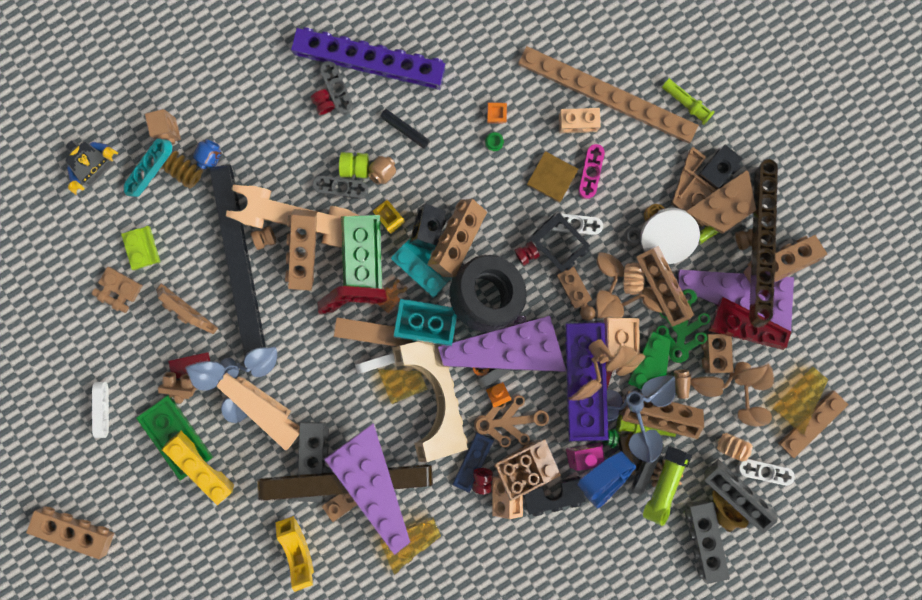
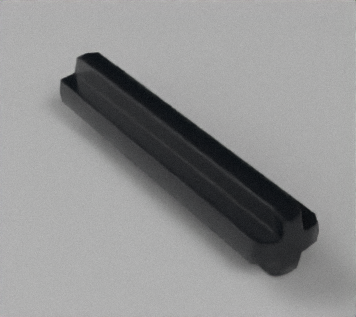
(405, 129)

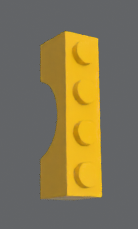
(210, 481)

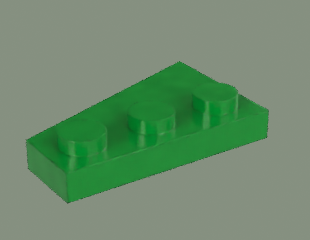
(655, 362)

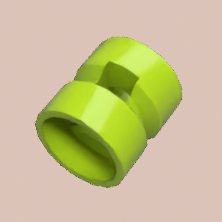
(354, 165)

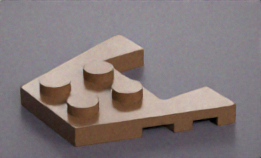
(690, 187)

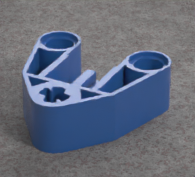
(606, 479)

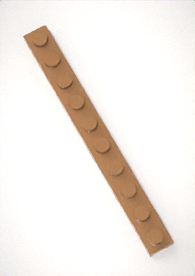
(608, 95)

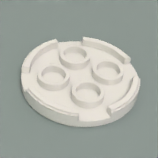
(673, 232)

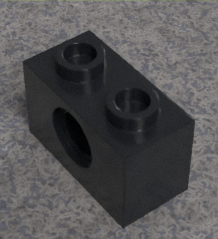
(725, 157)
(421, 235)

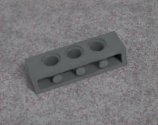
(306, 450)
(740, 496)
(718, 569)

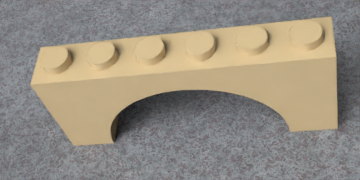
(447, 431)

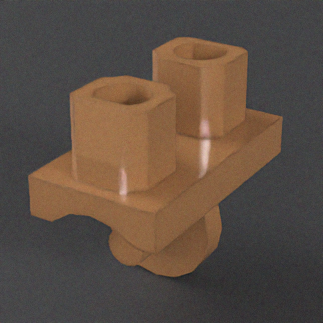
(177, 389)

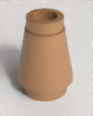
(682, 383)

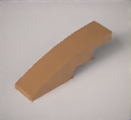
(368, 332)

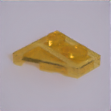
(402, 384)

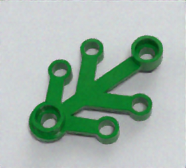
(684, 330)

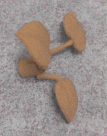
(608, 304)
(625, 358)
(758, 377)

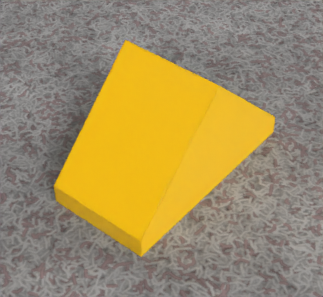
(389, 216)

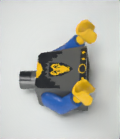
(87, 163)

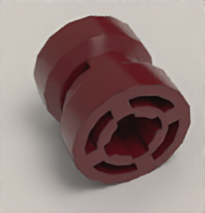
(322, 101)
(531, 253)
(482, 481)

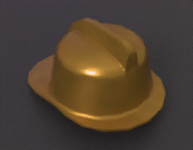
(727, 515)

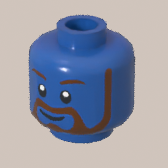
(207, 154)

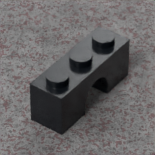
(569, 495)

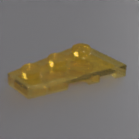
(800, 401)
(420, 536)

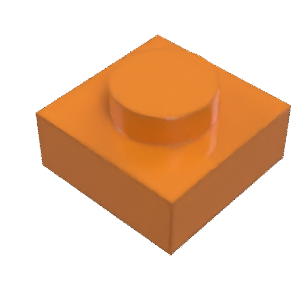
(497, 113)
(498, 394)

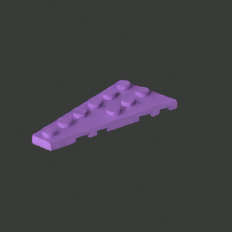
(736, 287)
(518, 347)
(366, 477)

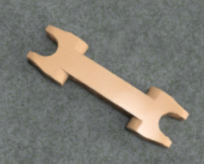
(261, 209)

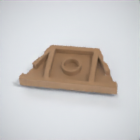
(726, 205)
(185, 311)

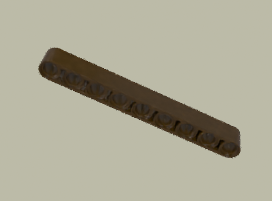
(759, 249)
(329, 484)

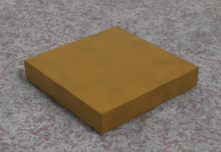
(552, 177)

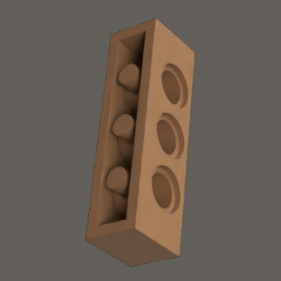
(308, 221)
(457, 238)
(809, 247)
(665, 286)
(671, 418)
(41, 527)

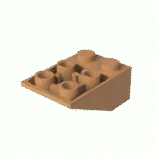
(527, 469)

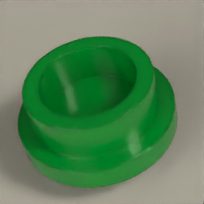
(494, 141)
(613, 438)

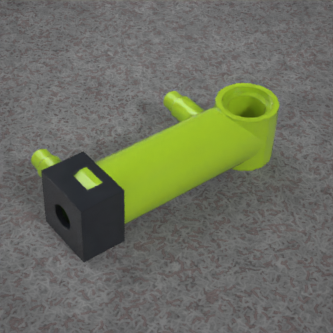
(659, 506)

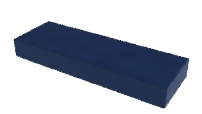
(473, 459)

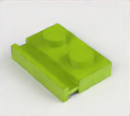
(140, 248)

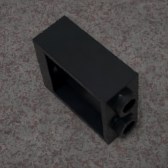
(547, 227)

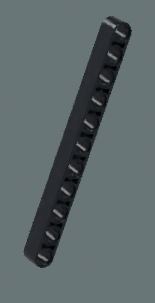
(237, 259)

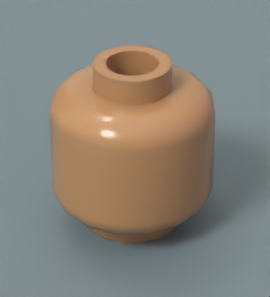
(381, 170)

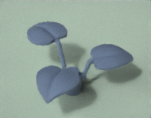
(206, 375)
(661, 393)

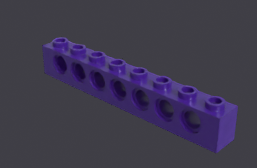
(305, 36)

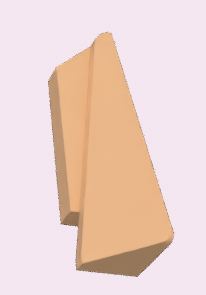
(261, 409)

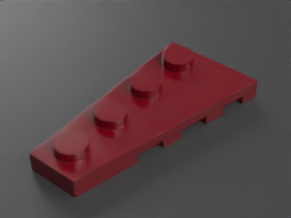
(734, 321)

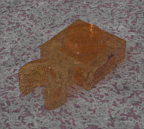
(392, 297)

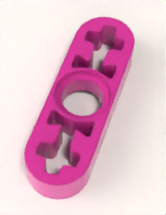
(589, 156)

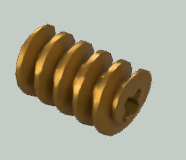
(181, 170)

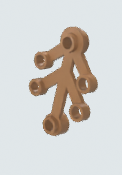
(508, 421)

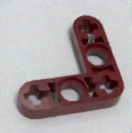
(344, 294)

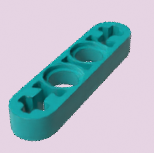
(160, 151)

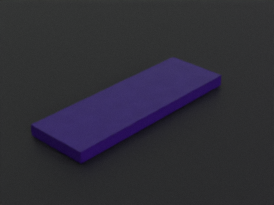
(588, 416)

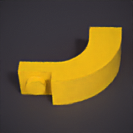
(297, 552)

